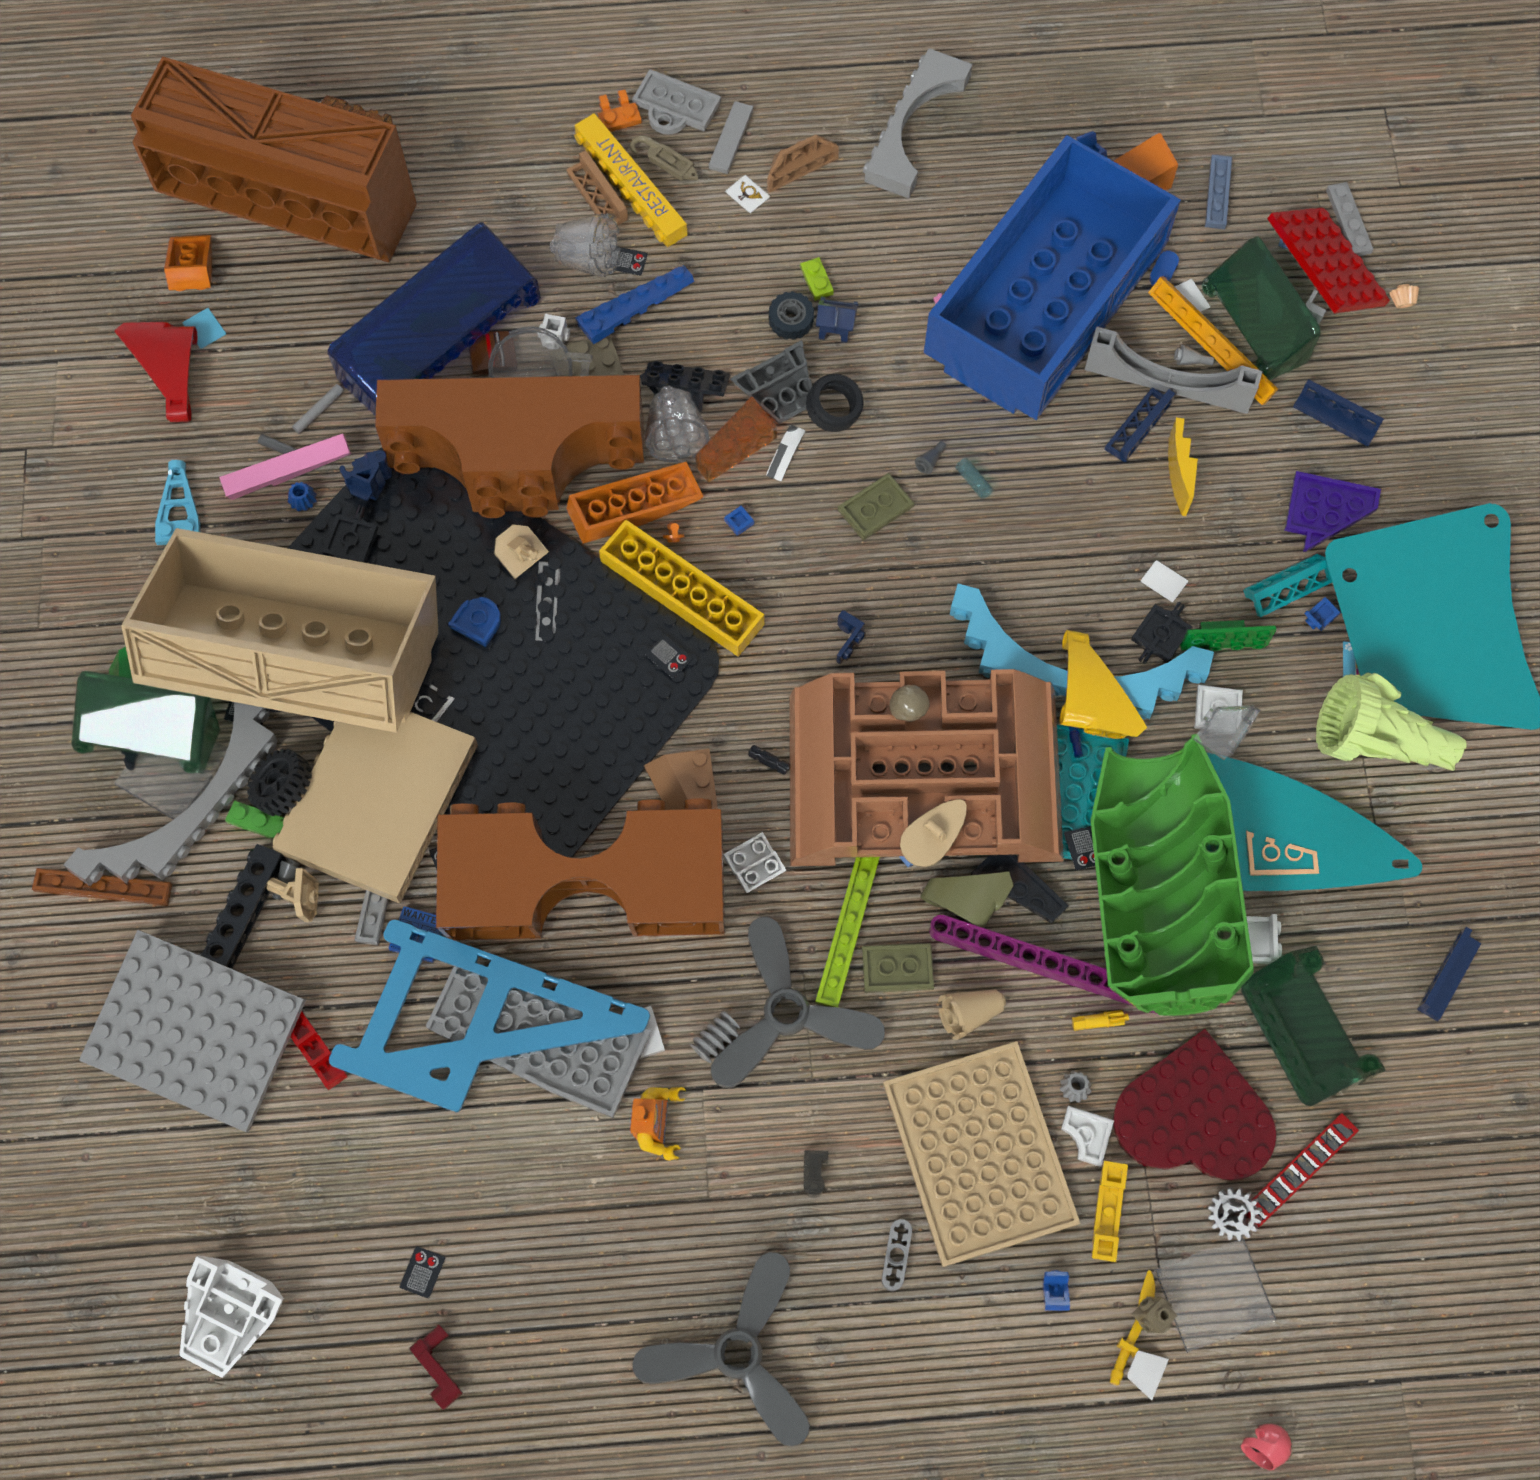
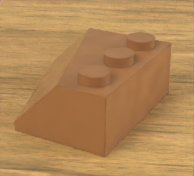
(683, 778)

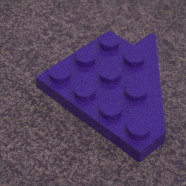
(1327, 506)

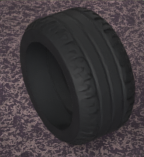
(848, 389)

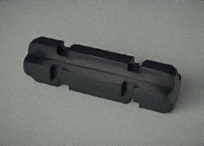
(769, 759)

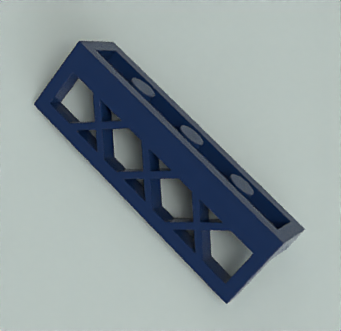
(1337, 414)
(1142, 427)
(1449, 975)

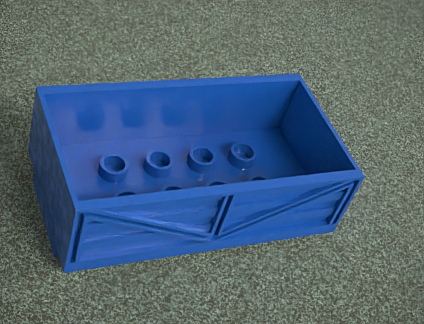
(1049, 278)

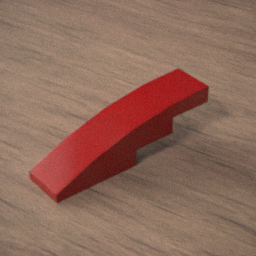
(316, 1052)

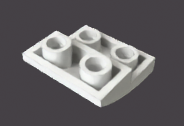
(754, 862)

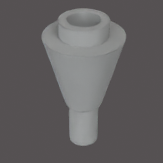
(1186, 355)

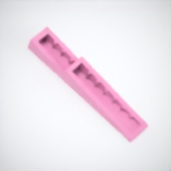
(284, 467)

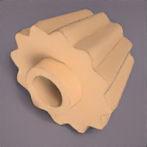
(1404, 296)

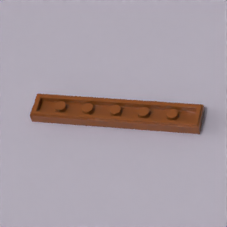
(106, 888)

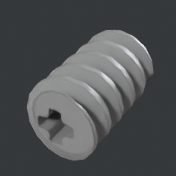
(716, 1036)

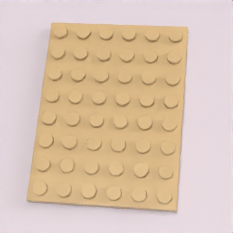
(980, 1154)

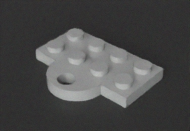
(675, 102)

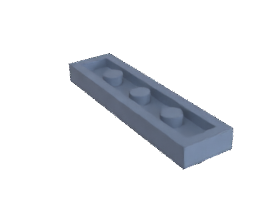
(1218, 191)

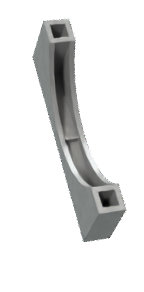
(935, 76)
(1226, 389)

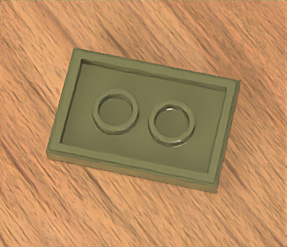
(875, 506)
(897, 968)

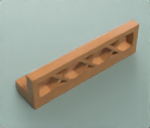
(601, 184)

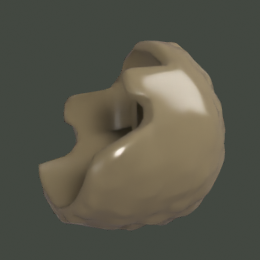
(909, 703)

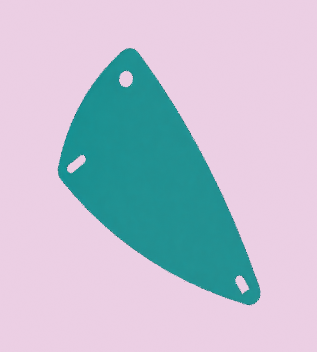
(1278, 807)

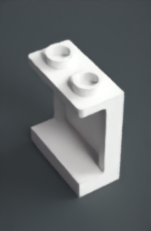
(1264, 938)

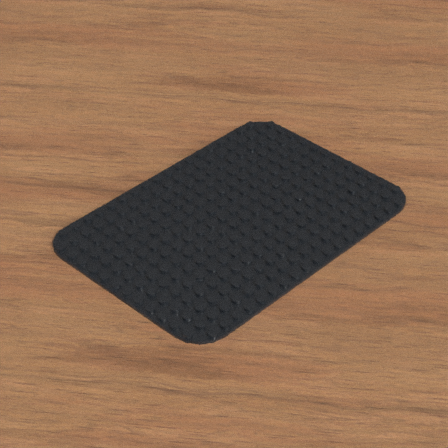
(553, 717)

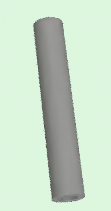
(317, 409)

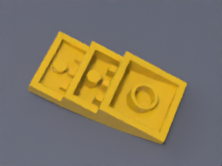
(1181, 467)

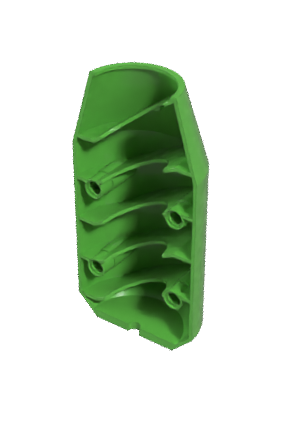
(1169, 883)

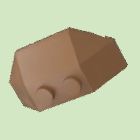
(800, 160)

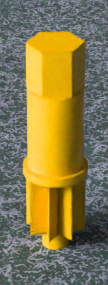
(1105, 1019)

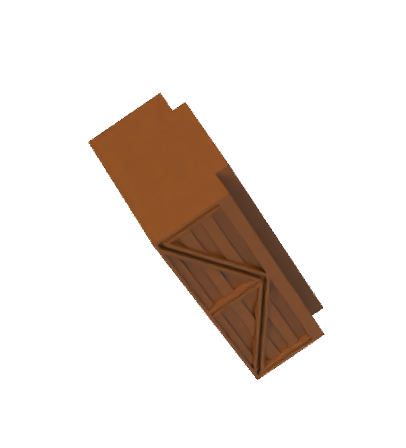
(274, 158)

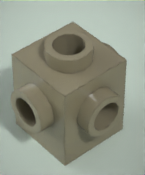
(1155, 1315)

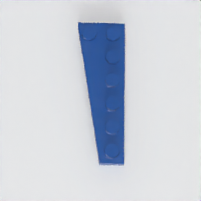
(603, 319)

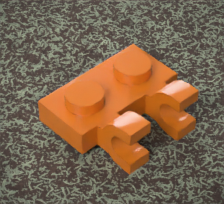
(619, 117)

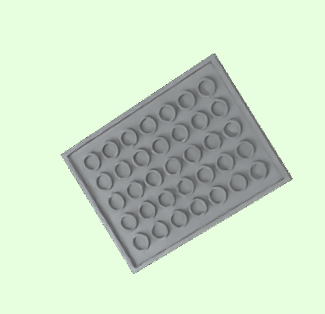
(192, 1030)

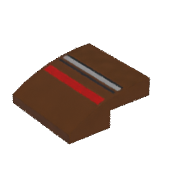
(481, 351)

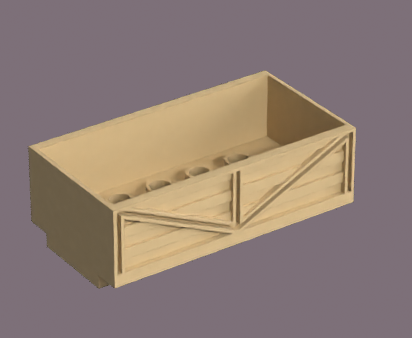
(283, 630)

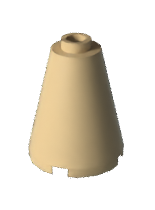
(969, 1010)

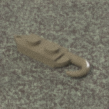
(666, 158)

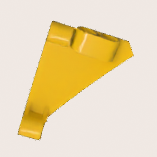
(1094, 695)

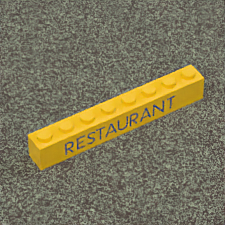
(630, 180)

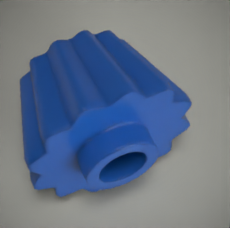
(301, 496)

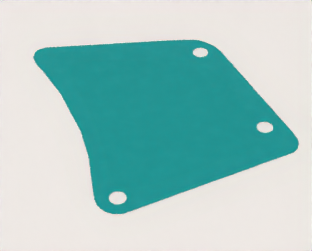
(1439, 616)

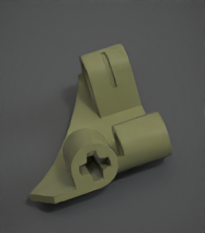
(969, 896)

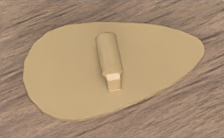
(933, 833)

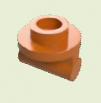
(673, 535)

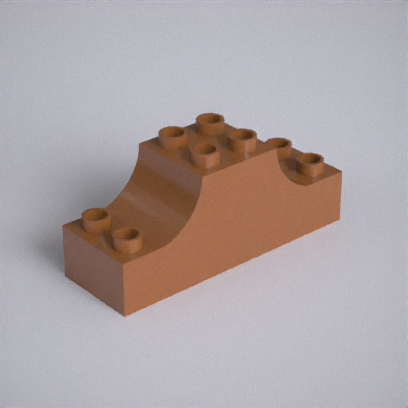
(511, 437)

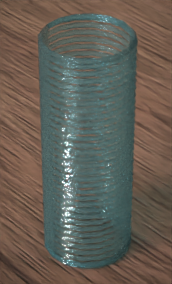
(962, 470)

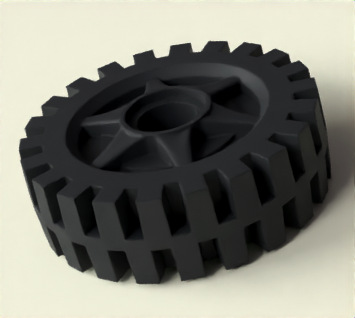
(279, 782)

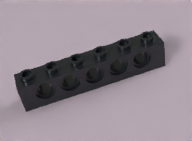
(252, 904)

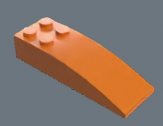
(636, 499)

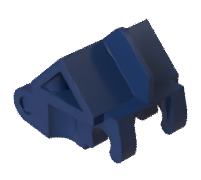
(836, 318)
(368, 475)

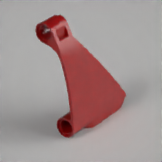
(165, 357)

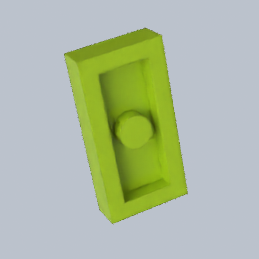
(816, 278)

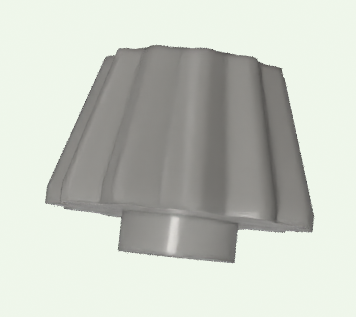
(1072, 1094)

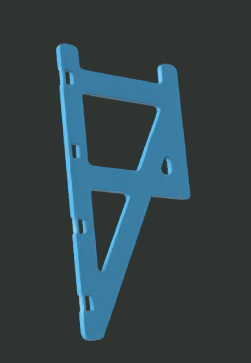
(411, 1069)

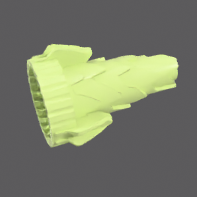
(1366, 721)

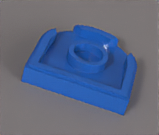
(477, 620)

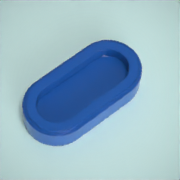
(1164, 266)

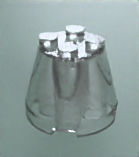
(588, 244)
(674, 426)

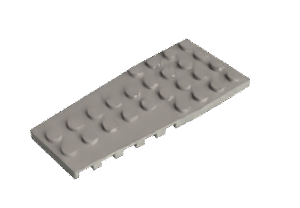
(584, 1073)

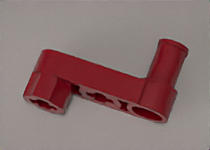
(422, 1349)

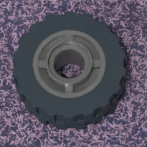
(794, 304)

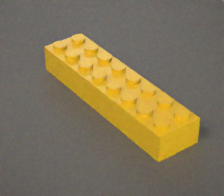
(682, 588)

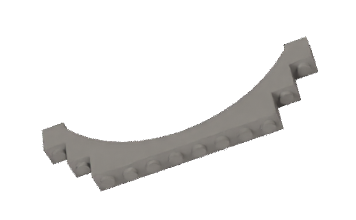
(166, 846)

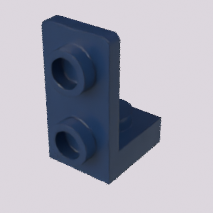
(852, 625)

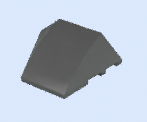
(778, 383)

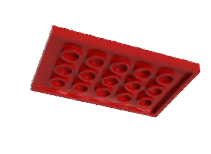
(1328, 260)

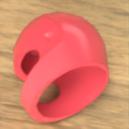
(1273, 1445)

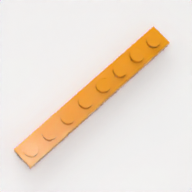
(1207, 334)

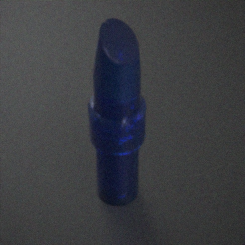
(1075, 739)

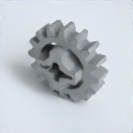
(1240, 1221)

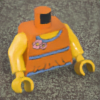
(649, 1120)

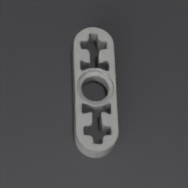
(905, 1238)

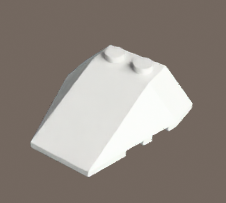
(225, 1313)

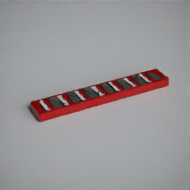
(1303, 1166)

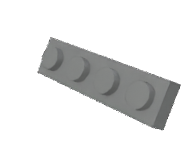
(1349, 218)

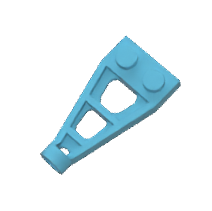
(165, 528)

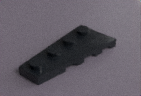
(1027, 887)

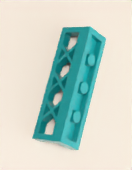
(1285, 578)

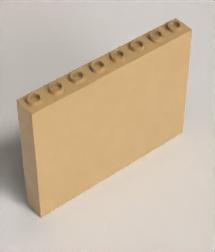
(376, 802)

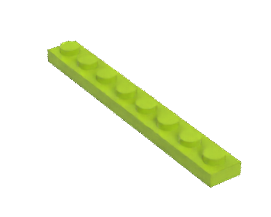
(847, 931)

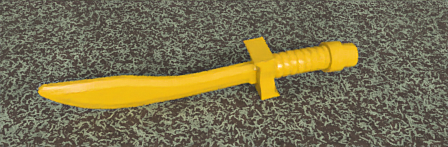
(1127, 1347)

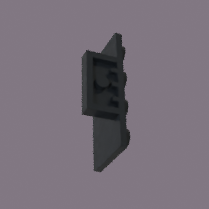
(692, 380)

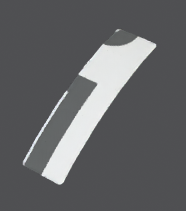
(785, 452)

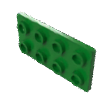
(1227, 634)

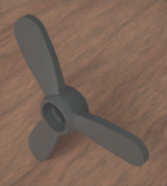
(834, 1023)
(684, 1360)

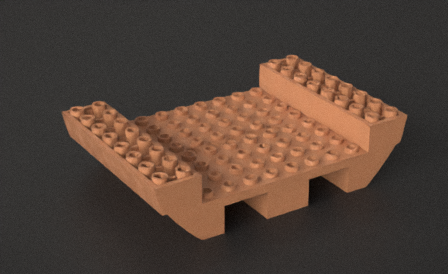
(996, 723)

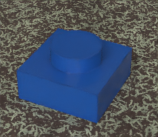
(739, 520)

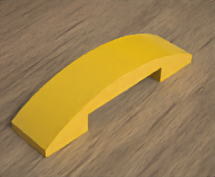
(1108, 1211)

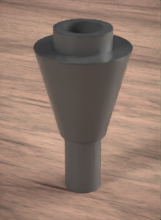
(927, 461)
(286, 873)

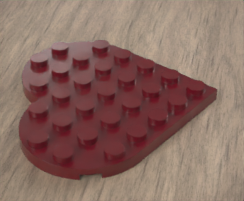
(1197, 1112)

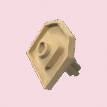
(518, 549)
(301, 893)

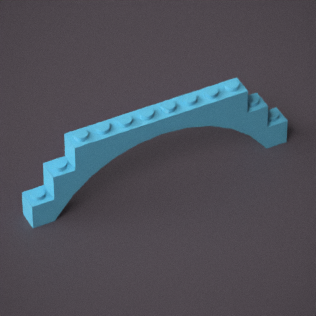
(1005, 653)

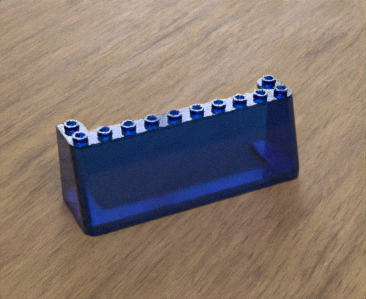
(433, 315)

